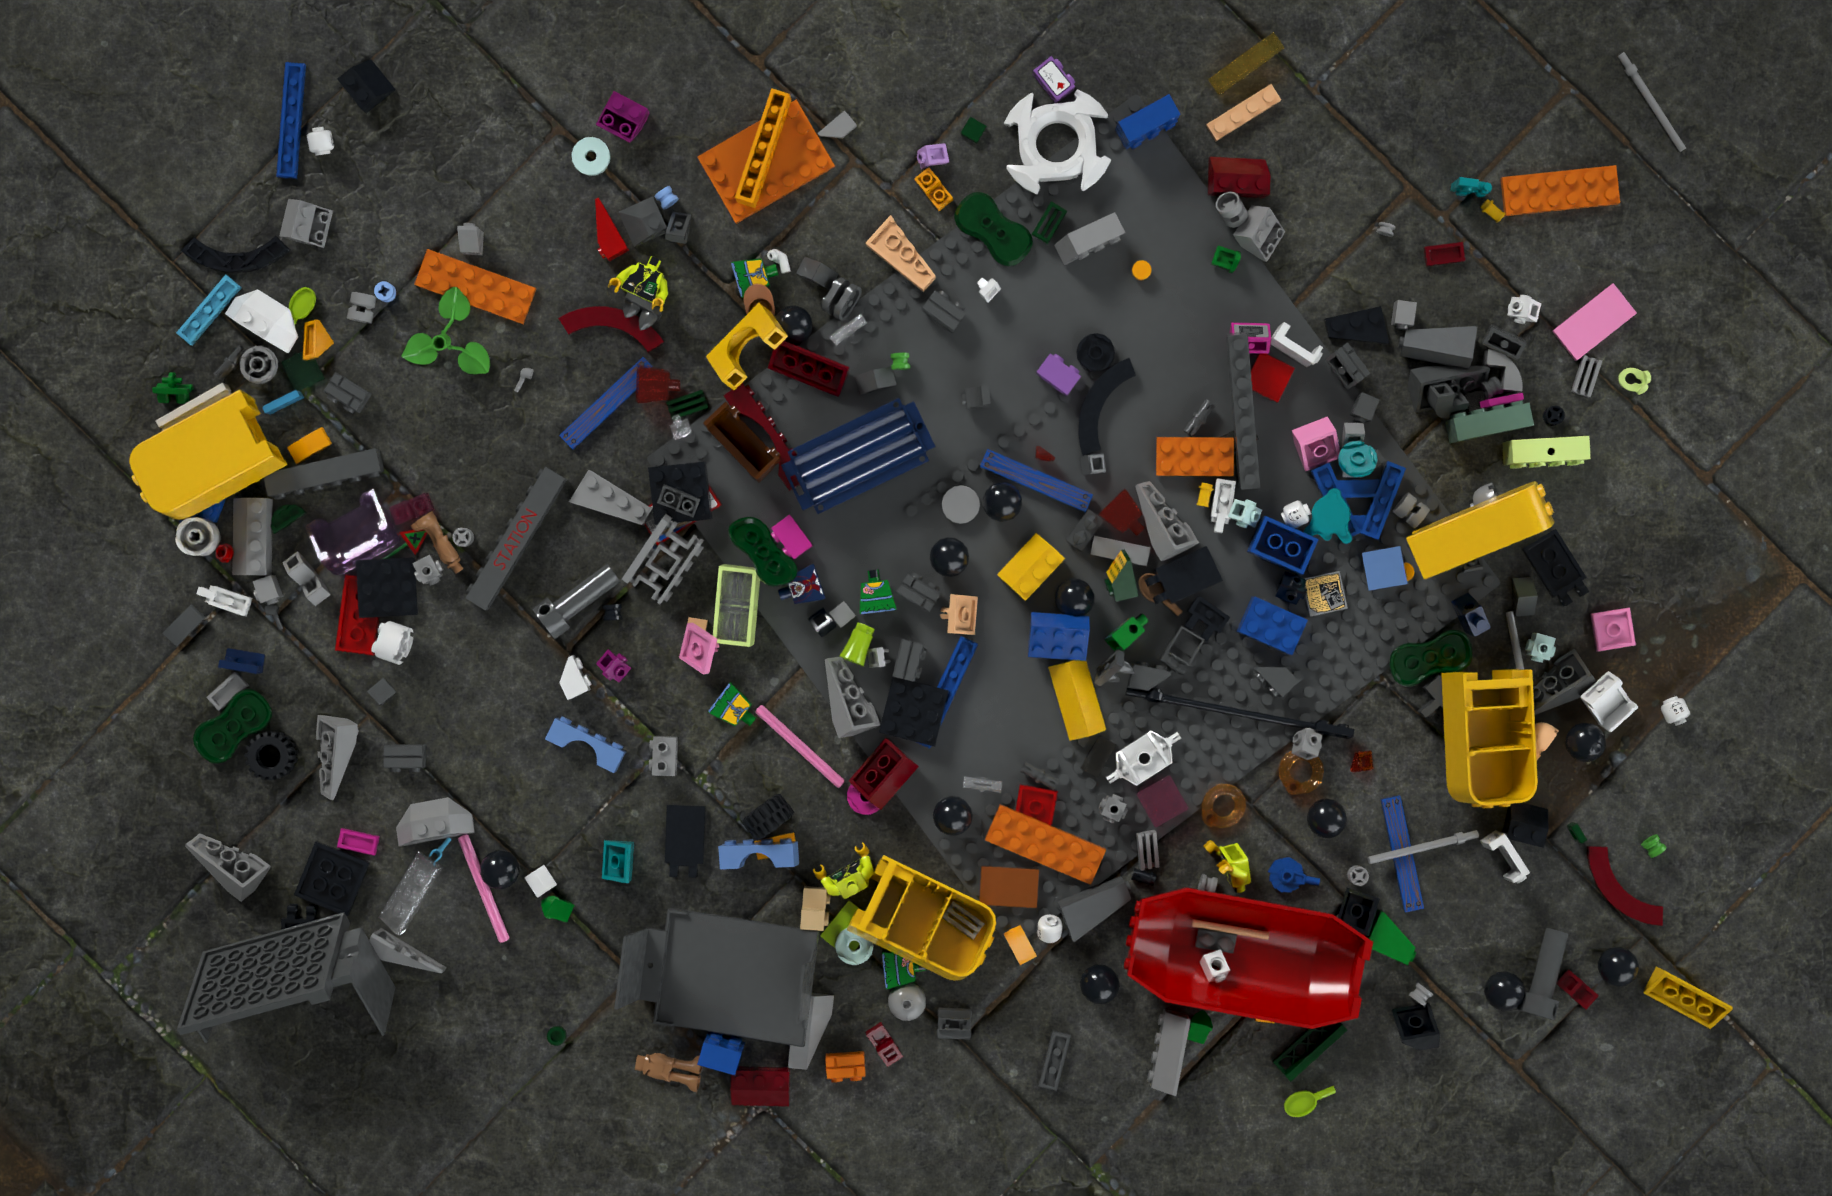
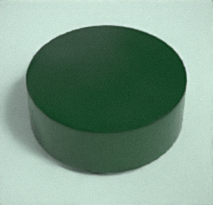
(556, 1035)

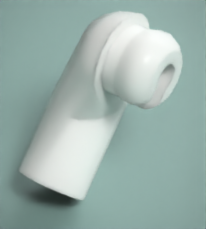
(780, 258)

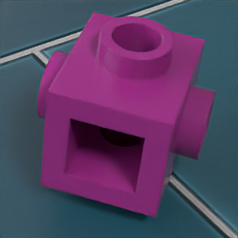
(613, 666)

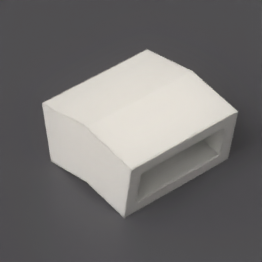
(540, 881)

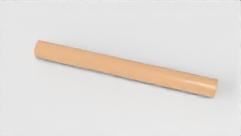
(1230, 929)

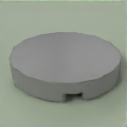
(960, 504)

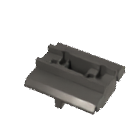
(954, 1023)

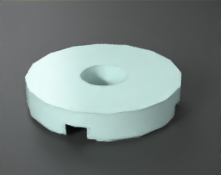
(587, 145)
(849, 956)

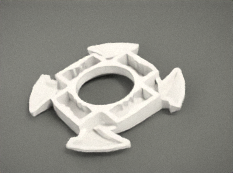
(1078, 117)

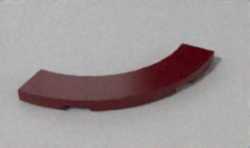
(613, 318)
(1615, 894)

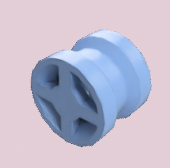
(666, 197)
(388, 293)

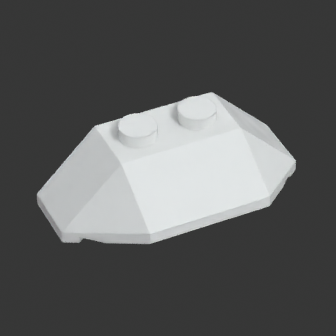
(264, 318)

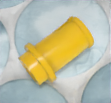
(1492, 210)
(1204, 495)

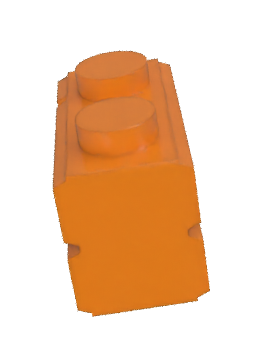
(845, 1065)

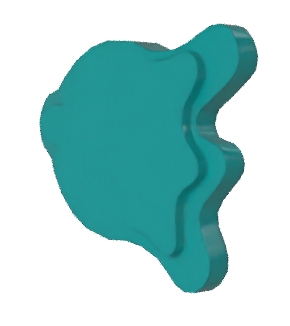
(1330, 517)

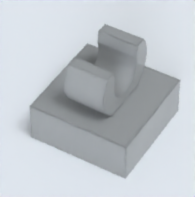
(876, 657)

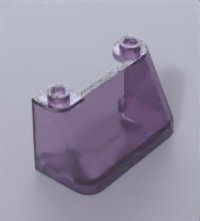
(353, 536)

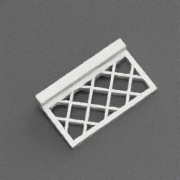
(194, 406)

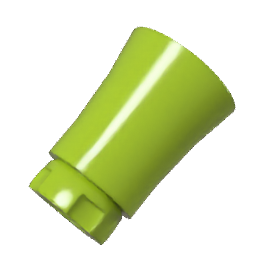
(858, 644)

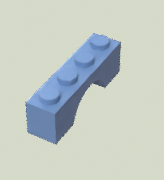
(608, 755)
(782, 853)

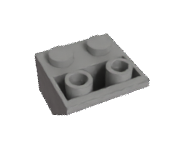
(306, 223)
(1260, 232)

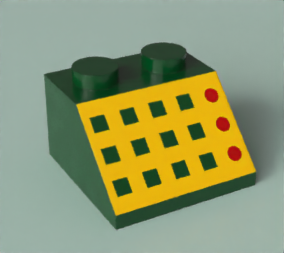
(1120, 578)

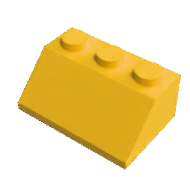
(1030, 566)

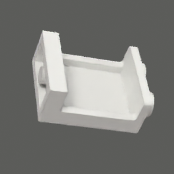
(1292, 349)
(1608, 702)
(1518, 868)

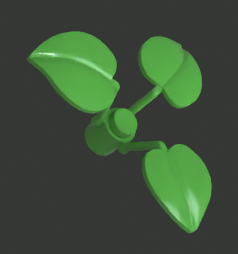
(423, 349)

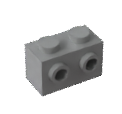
(664, 755)

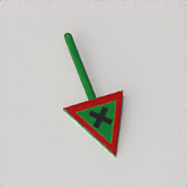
(413, 539)

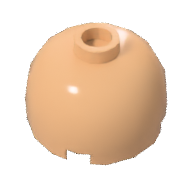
(1544, 736)

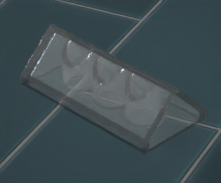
(410, 893)

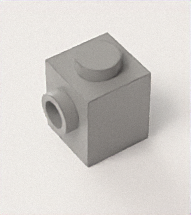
(1403, 314)
(267, 590)

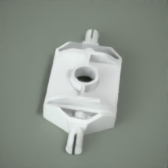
(1128, 761)

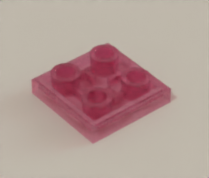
(1162, 801)

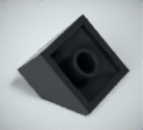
(1417, 1026)

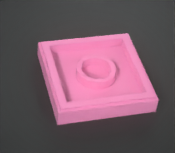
(1613, 629)

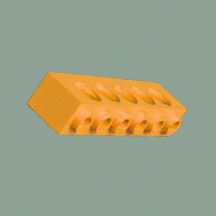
(763, 148)

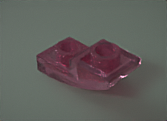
(411, 509)

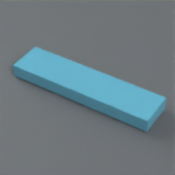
(209, 310)

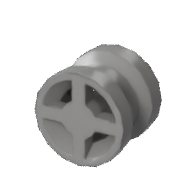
(459, 537)
(1360, 874)
(1207, 883)
(1421, 994)

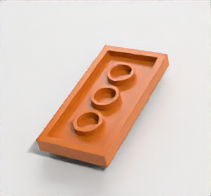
(1194, 456)

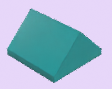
(617, 861)

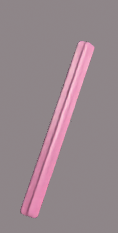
(799, 746)
(483, 889)

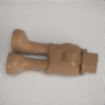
(442, 545)
(661, 1066)

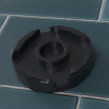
(1095, 352)

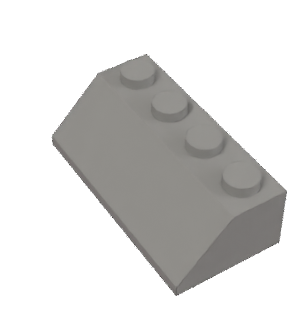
(252, 536)
(1169, 1051)

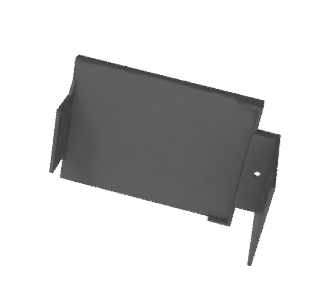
(284, 971)
(722, 975)

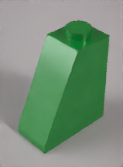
(1390, 940)

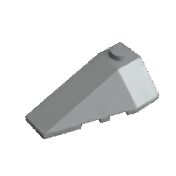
(1164, 528)
(848, 706)
(337, 743)
(231, 868)
(397, 951)
(819, 1016)

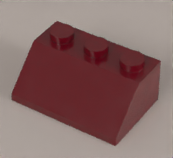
(1238, 175)
(883, 773)
(760, 1086)

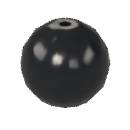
(796, 323)
(1002, 501)
(949, 557)
(1074, 597)
(1585, 742)
(952, 815)
(1326, 818)
(499, 869)
(1618, 966)
(1099, 984)
(1504, 991)

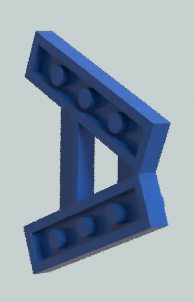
(1382, 491)

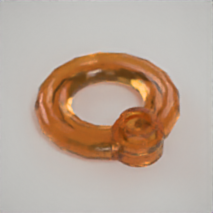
(1303, 787)
(1210, 797)

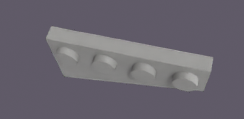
(607, 498)

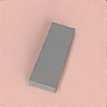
(1110, 549)

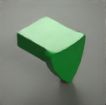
(1226, 258)
(556, 908)
(1199, 1027)

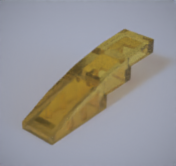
(1246, 63)

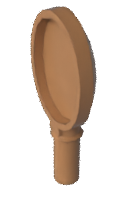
(1156, 589)

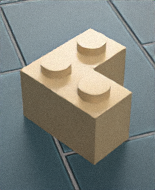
(814, 908)

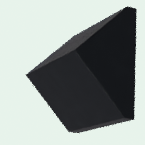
(1358, 910)

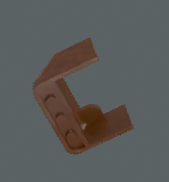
(742, 442)

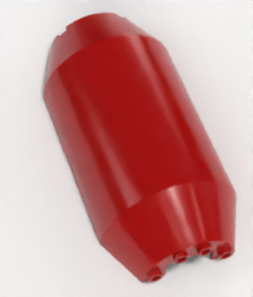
(1298, 977)

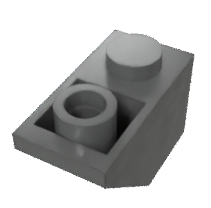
(1147, 677)
(1278, 679)

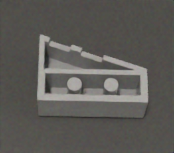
(1089, 238)

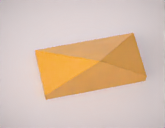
(315, 340)

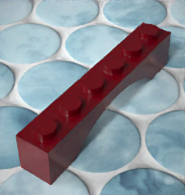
(746, 405)

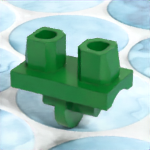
(172, 385)

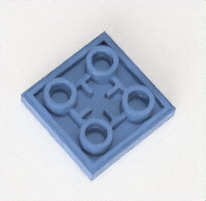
(1384, 568)

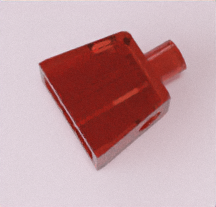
(654, 384)
(1123, 513)

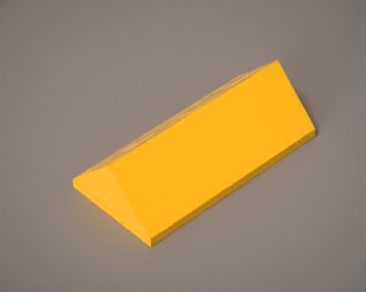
(1077, 699)
(1686, 998)

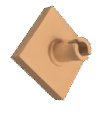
(961, 614)

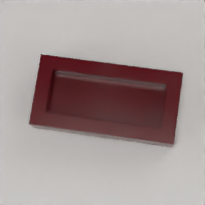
(1444, 254)

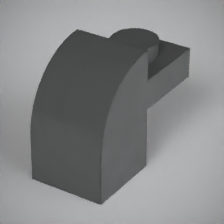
(1444, 400)
(1434, 690)

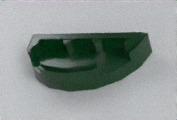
(285, 516)

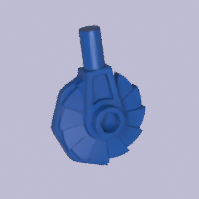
(1288, 875)

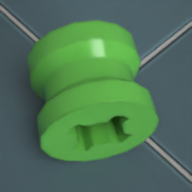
(900, 361)
(1653, 846)

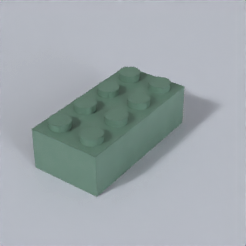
(1494, 421)

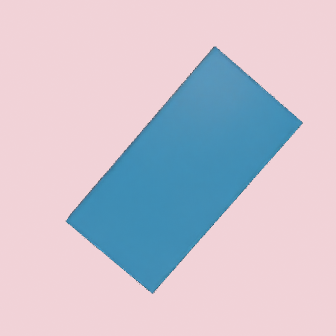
(283, 402)

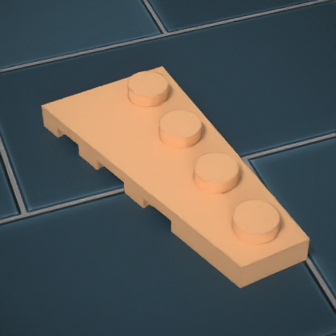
(894, 248)

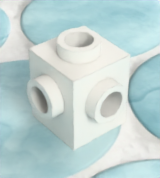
(1524, 309)

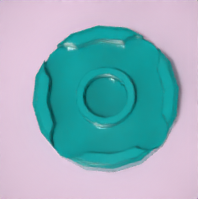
(1357, 459)

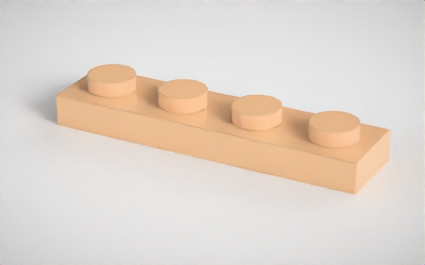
(1243, 112)

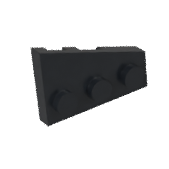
(1360, 326)

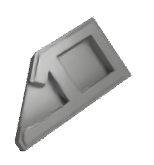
(838, 127)

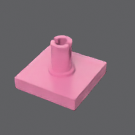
(698, 648)

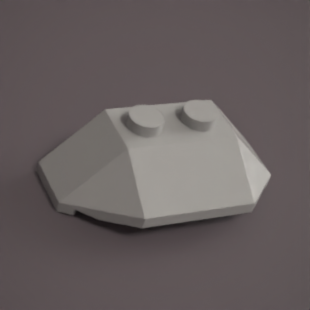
(433, 821)

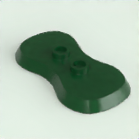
(1005, 239)
(755, 540)
(1445, 654)
(244, 716)

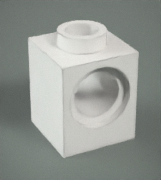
(1215, 958)

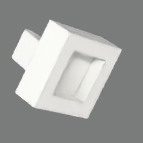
(988, 289)

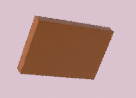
(1009, 886)

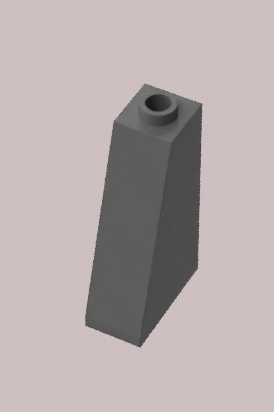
(1440, 345)
(1092, 906)

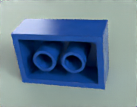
(1148, 122)
(1282, 545)
(1272, 625)
(1058, 636)
(721, 1053)

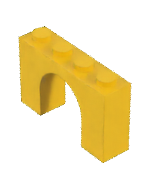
(726, 353)

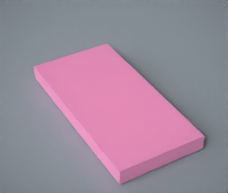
(1594, 322)

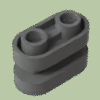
(841, 298)

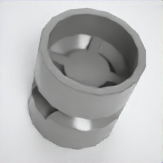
(1231, 209)
(364, 301)
(1406, 505)

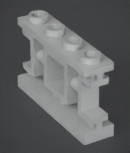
(651, 551)

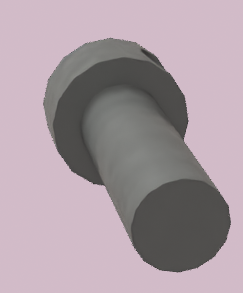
(556, 614)
(1539, 998)

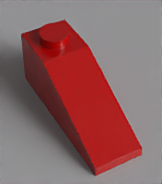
(608, 236)

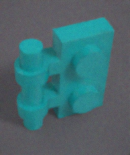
(1465, 186)

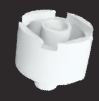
(187, 536)
(393, 642)

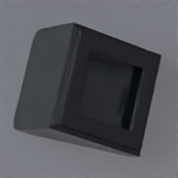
(822, 622)

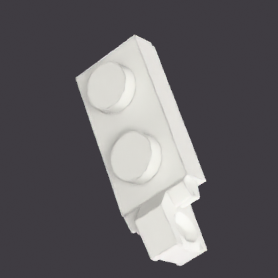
(1222, 503)
(226, 599)

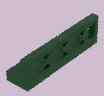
(1311, 1053)

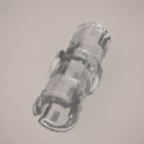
(848, 329)
(996, 786)

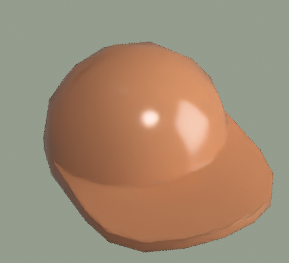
(758, 294)

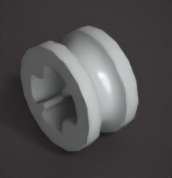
(1386, 229)

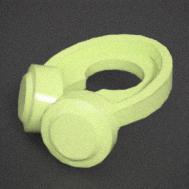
(1643, 376)

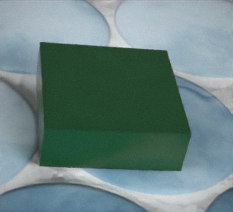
(973, 130)
(1576, 832)

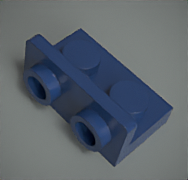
(243, 661)

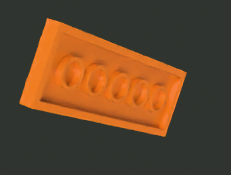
(1560, 190)
(481, 287)
(1045, 844)

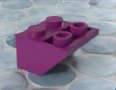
(623, 117)

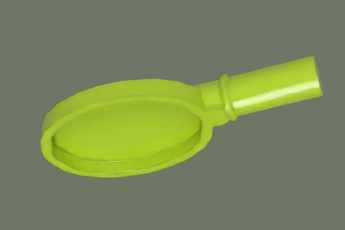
(302, 303)
(1304, 1102)

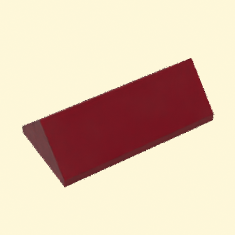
(809, 368)

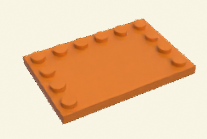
(796, 161)

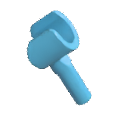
(440, 849)

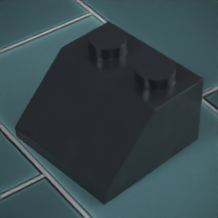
(366, 85)
(1526, 824)

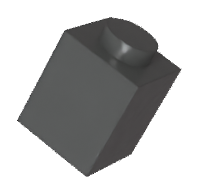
(1364, 408)

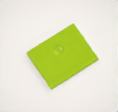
(840, 923)

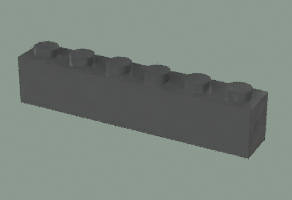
(324, 472)

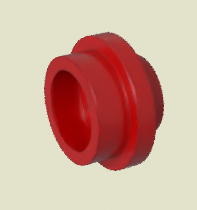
(224, 553)

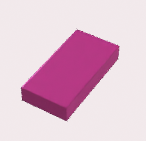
(1501, 400)
(358, 841)

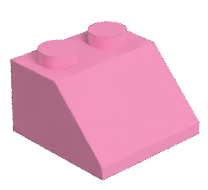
(1316, 443)

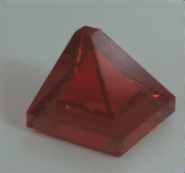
(1042, 454)
(1362, 761)

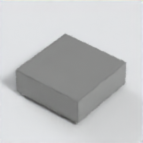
(842, 614)

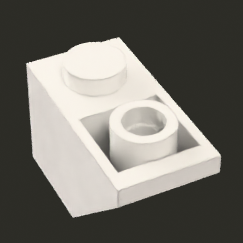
(573, 680)

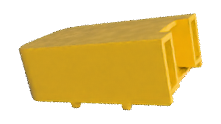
(204, 458)
(1481, 529)
(1490, 737)
(909, 921)

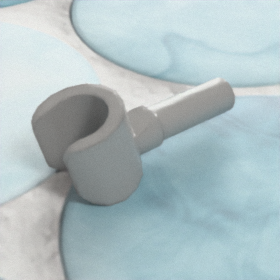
(525, 373)

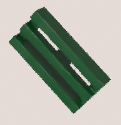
(1041, 236)
(686, 397)

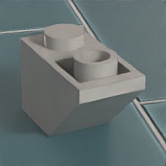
(470, 239)

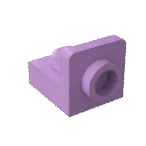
(932, 155)

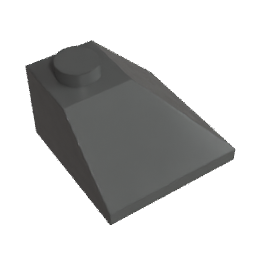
(643, 221)

